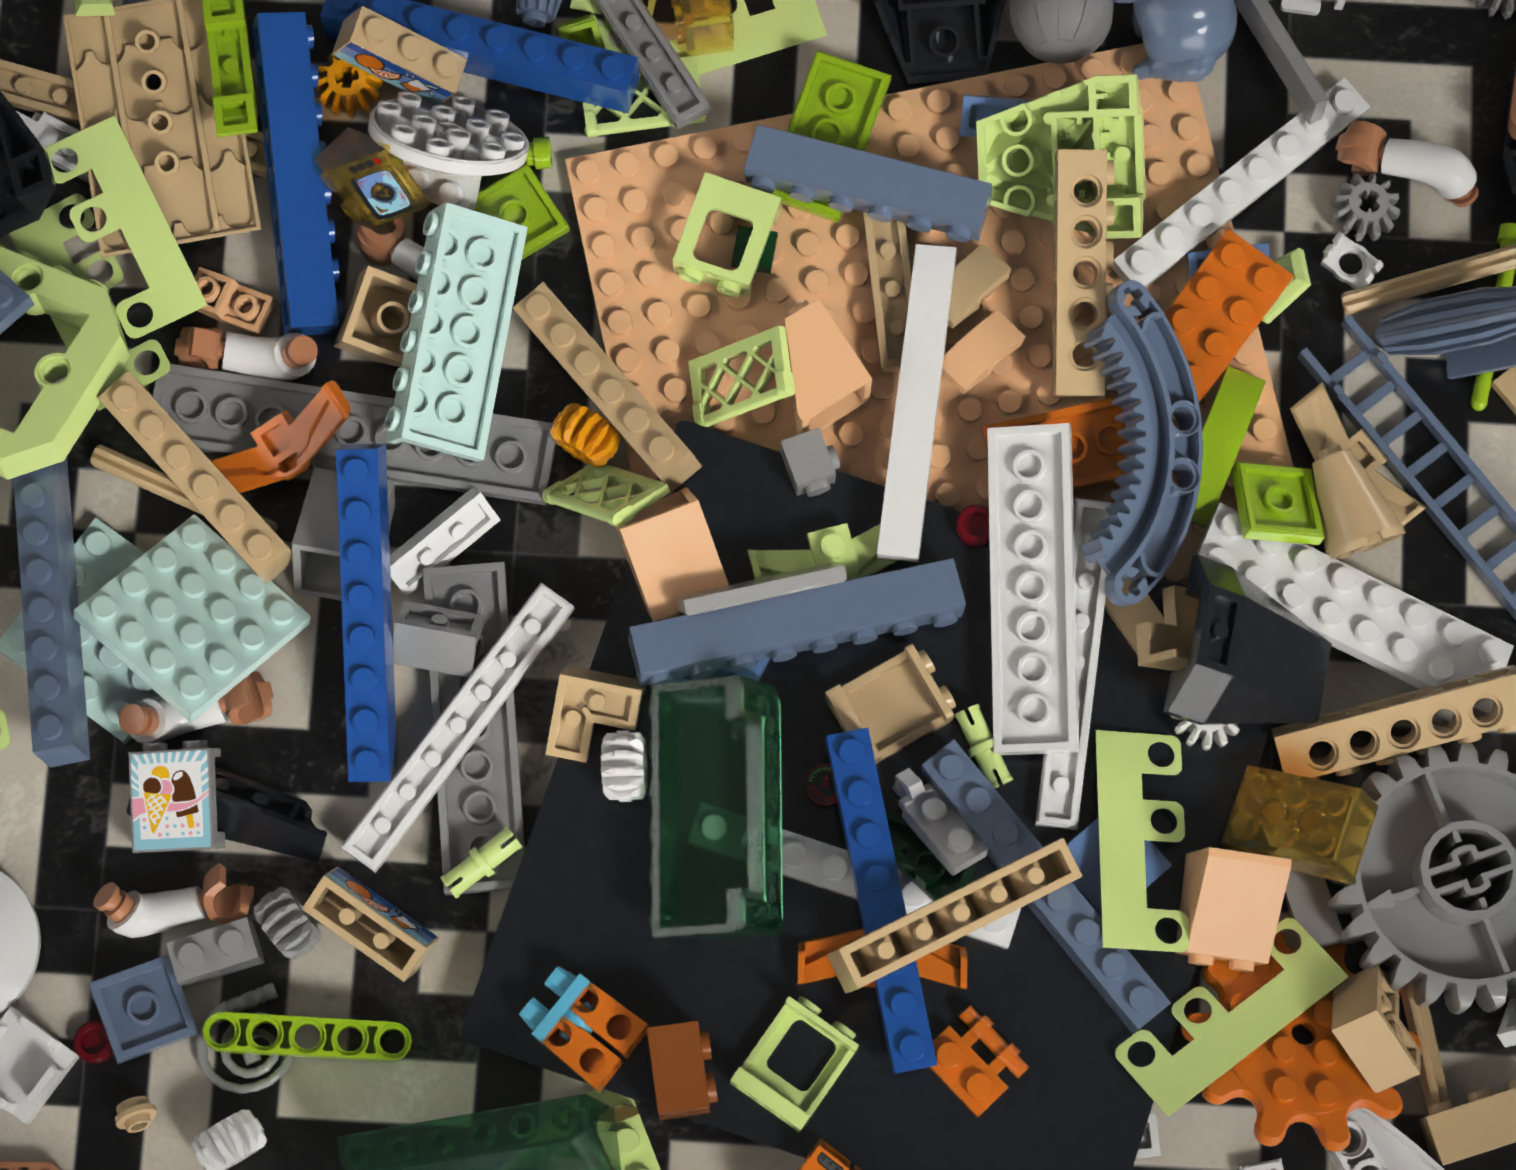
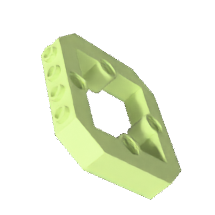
(87, 366)

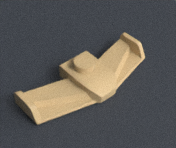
(1324, 429)

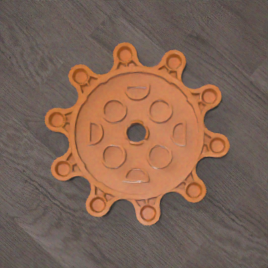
(1292, 1079)

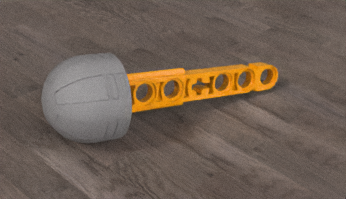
(1061, 28)

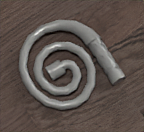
(239, 1004)

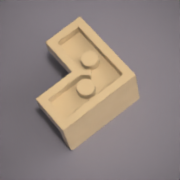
(1169, 644)
(588, 699)
(1371, 1032)

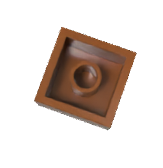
(679, 1069)

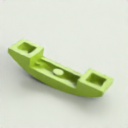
(230, 67)
(1223, 437)

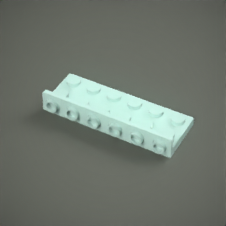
(456, 332)

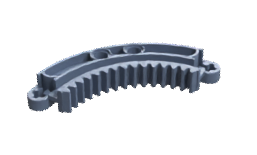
(1152, 385)

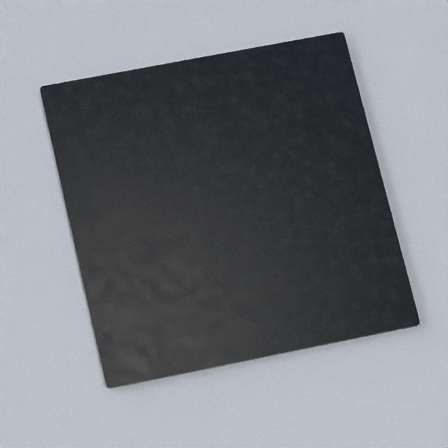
(589, 895)

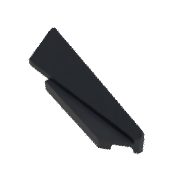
(265, 817)

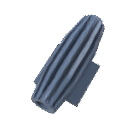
(1469, 326)

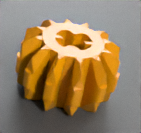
(334, 80)
(585, 435)

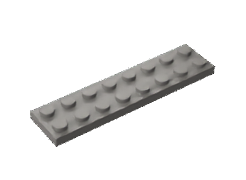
(486, 784)

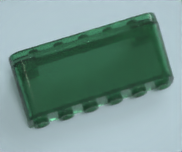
(716, 809)
(532, 1136)

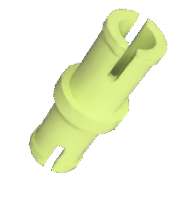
(982, 746)
(481, 862)

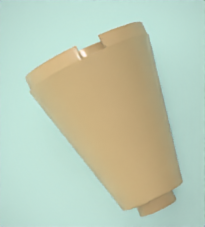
(1351, 506)

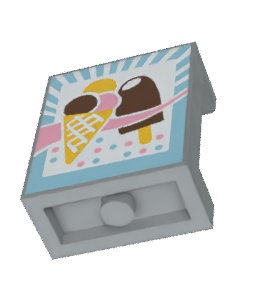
(174, 798)

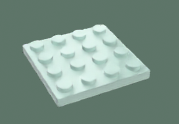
(191, 618)
(107, 680)

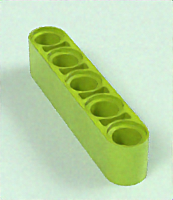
(289, 1025)

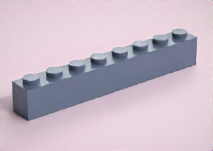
(48, 608)
(797, 623)
(1063, 911)

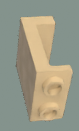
(894, 702)

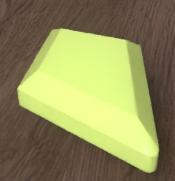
(1295, 264)

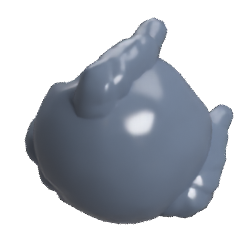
(1182, 36)

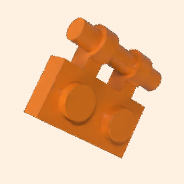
(965, 1071)

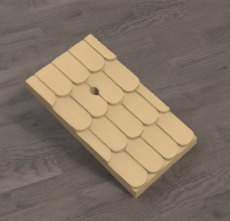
(195, 176)

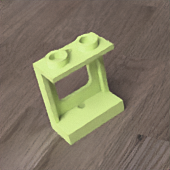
(736, 200)
(774, 1092)

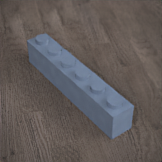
(868, 183)

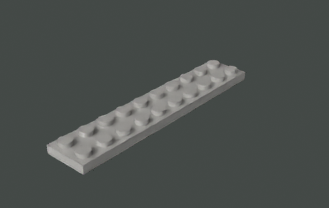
(224, 408)

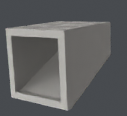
(317, 537)

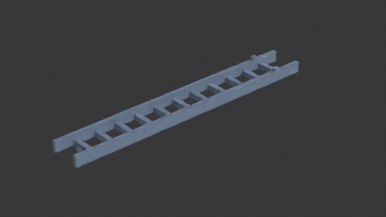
(1406, 475)

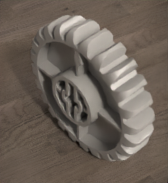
(1393, 899)

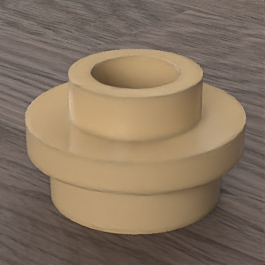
(135, 1114)

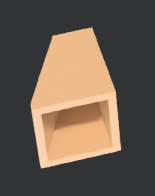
(824, 367)
(671, 553)
(1232, 906)

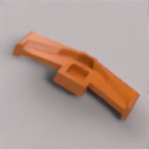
(287, 444)
(943, 965)

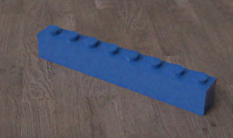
(509, 52)
(294, 181)
(366, 612)
(879, 894)

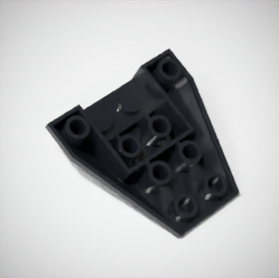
(1246, 656)

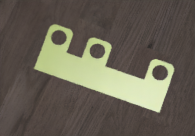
(755, 35)
(134, 210)
(45, 242)
(1122, 830)
(1233, 1035)

